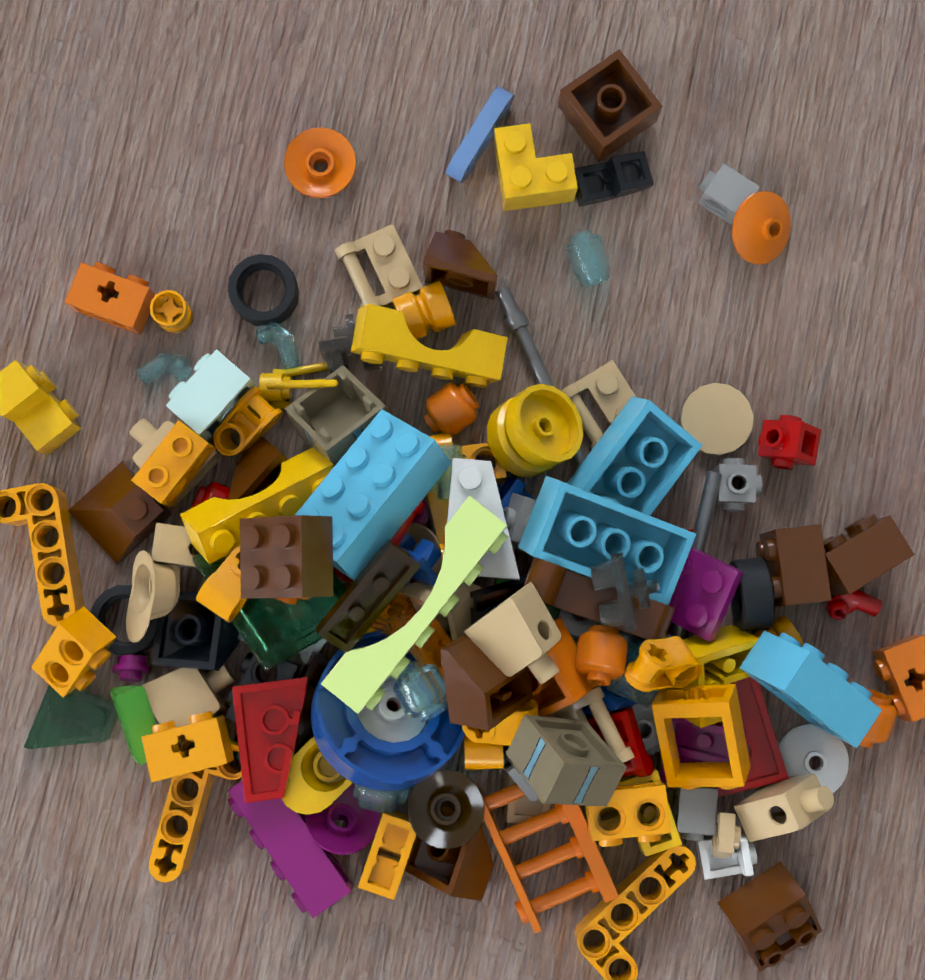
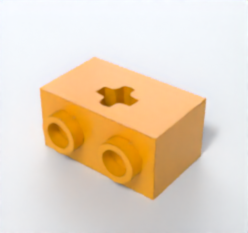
(164, 750)

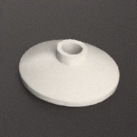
(808, 741)

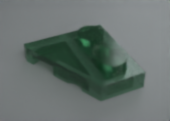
(72, 720)

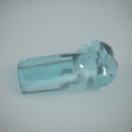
(283, 340)
(165, 364)

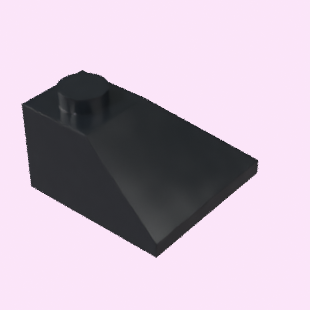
(193, 636)

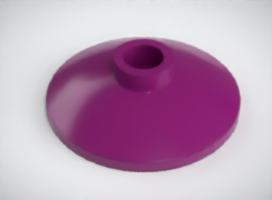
(359, 822)

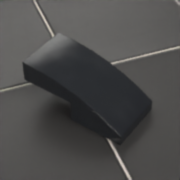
(613, 179)

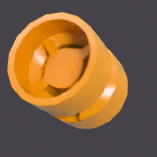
(425, 310)

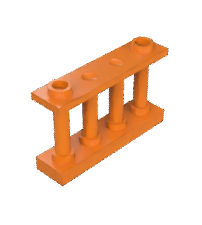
(580, 845)

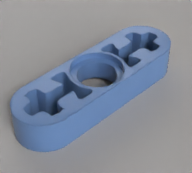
(480, 134)

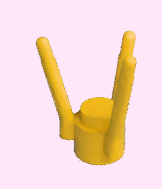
(279, 385)

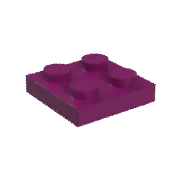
(704, 594)

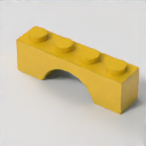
(385, 336)
(216, 522)

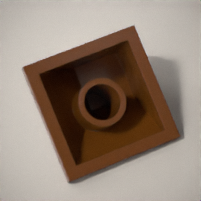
(459, 265)
(256, 470)
(119, 513)
(455, 871)

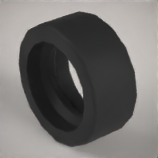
(247, 268)
(754, 596)
(100, 610)

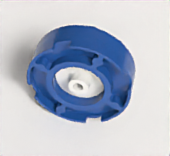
(380, 745)

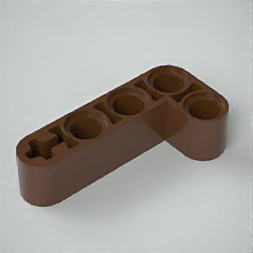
(577, 596)

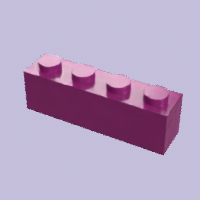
(296, 857)

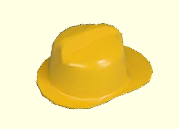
(312, 781)

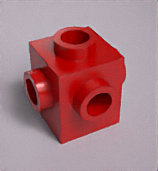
(789, 442)

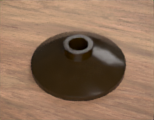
(427, 814)

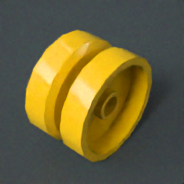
(535, 431)

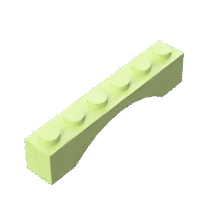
(364, 670)

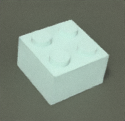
(209, 394)

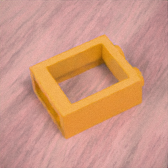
(695, 703)

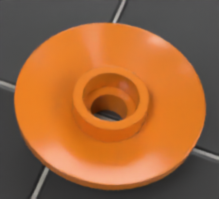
(314, 147)
(761, 227)

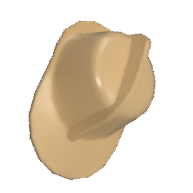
(152, 594)

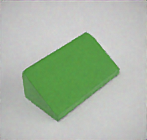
(134, 716)

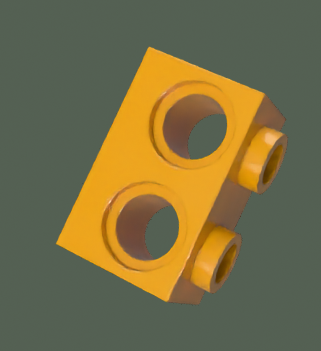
(173, 464)
(74, 652)
(626, 801)
(388, 855)

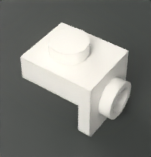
(737, 863)

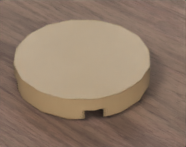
(717, 418)

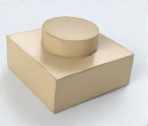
(726, 836)

